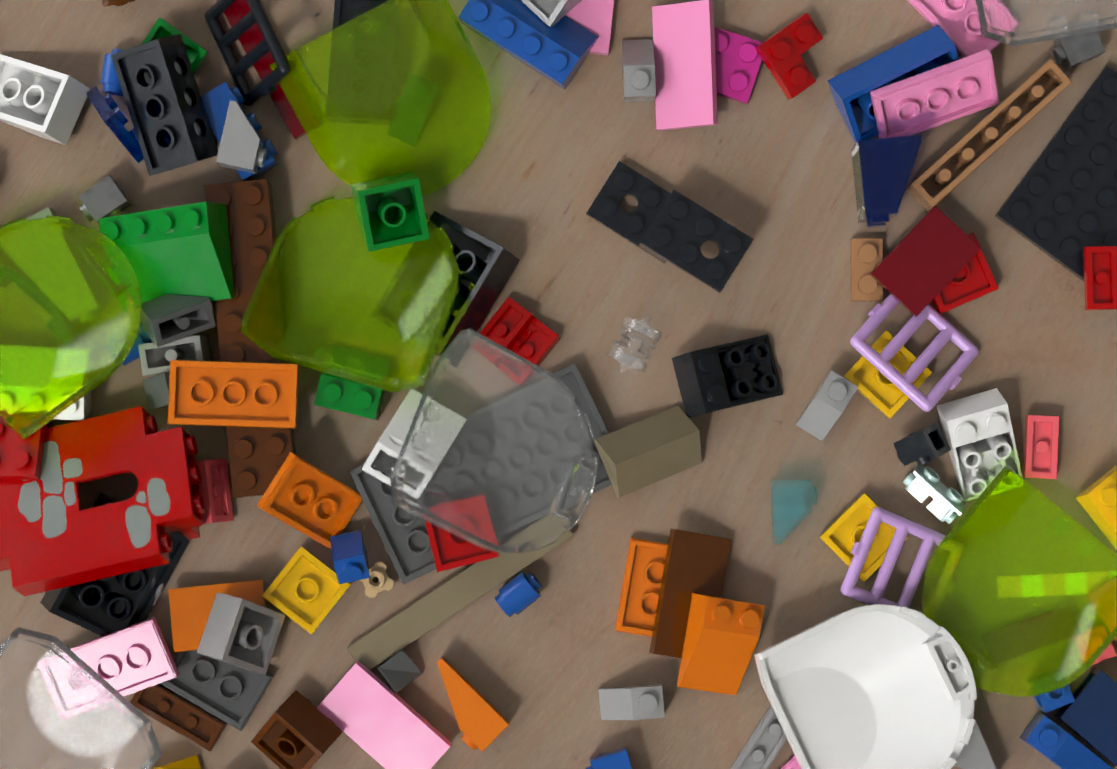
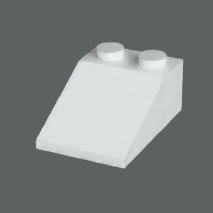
(39, 99)

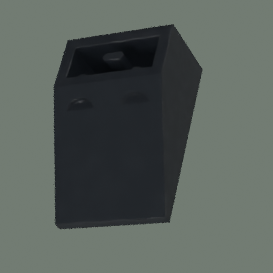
(727, 376)

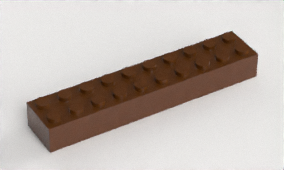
(253, 451)

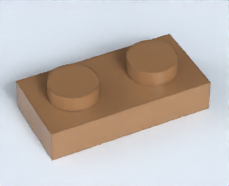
(864, 258)

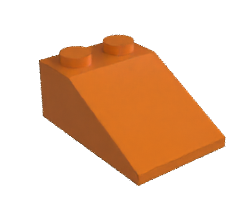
(719, 643)

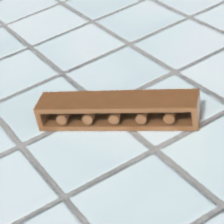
(989, 135)

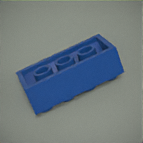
(517, 30)
(910, 58)

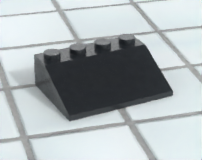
(481, 277)
(115, 600)

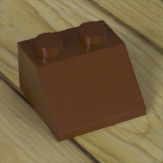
(296, 734)

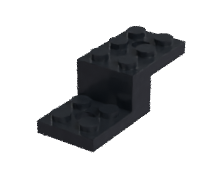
(669, 227)

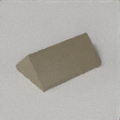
(650, 450)

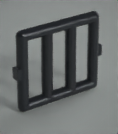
(269, 43)

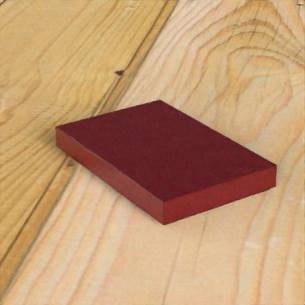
(925, 261)

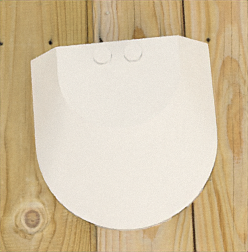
(871, 691)

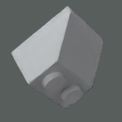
(241, 633)

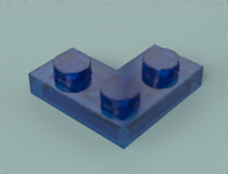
(116, 121)

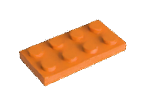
(233, 394)

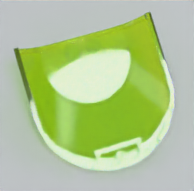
(392, 94)
(350, 308)
(63, 317)
(1023, 590)

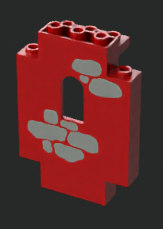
(58, 544)

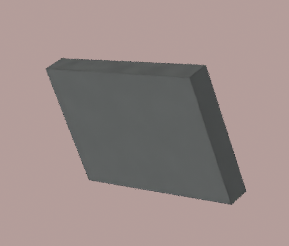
(218, 687)

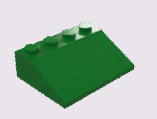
(176, 250)

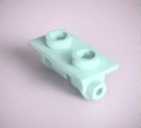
(944, 500)

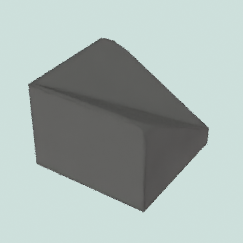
(400, 670)

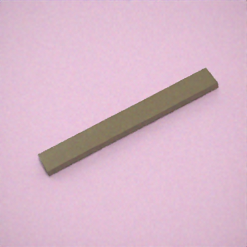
(442, 604)

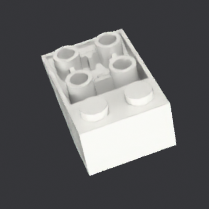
(979, 440)
(387, 449)

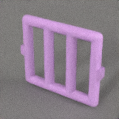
(905, 381)
(862, 548)

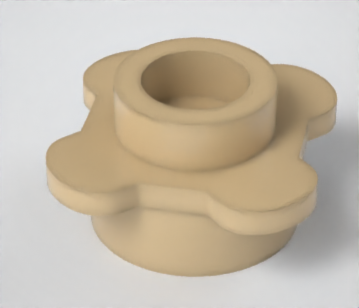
(384, 582)

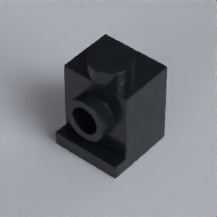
(922, 445)

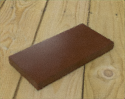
(691, 566)

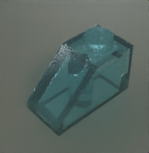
(790, 506)

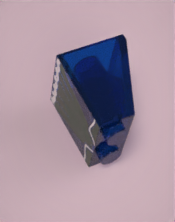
(882, 175)

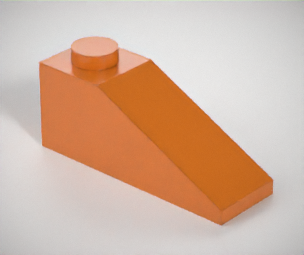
(473, 712)

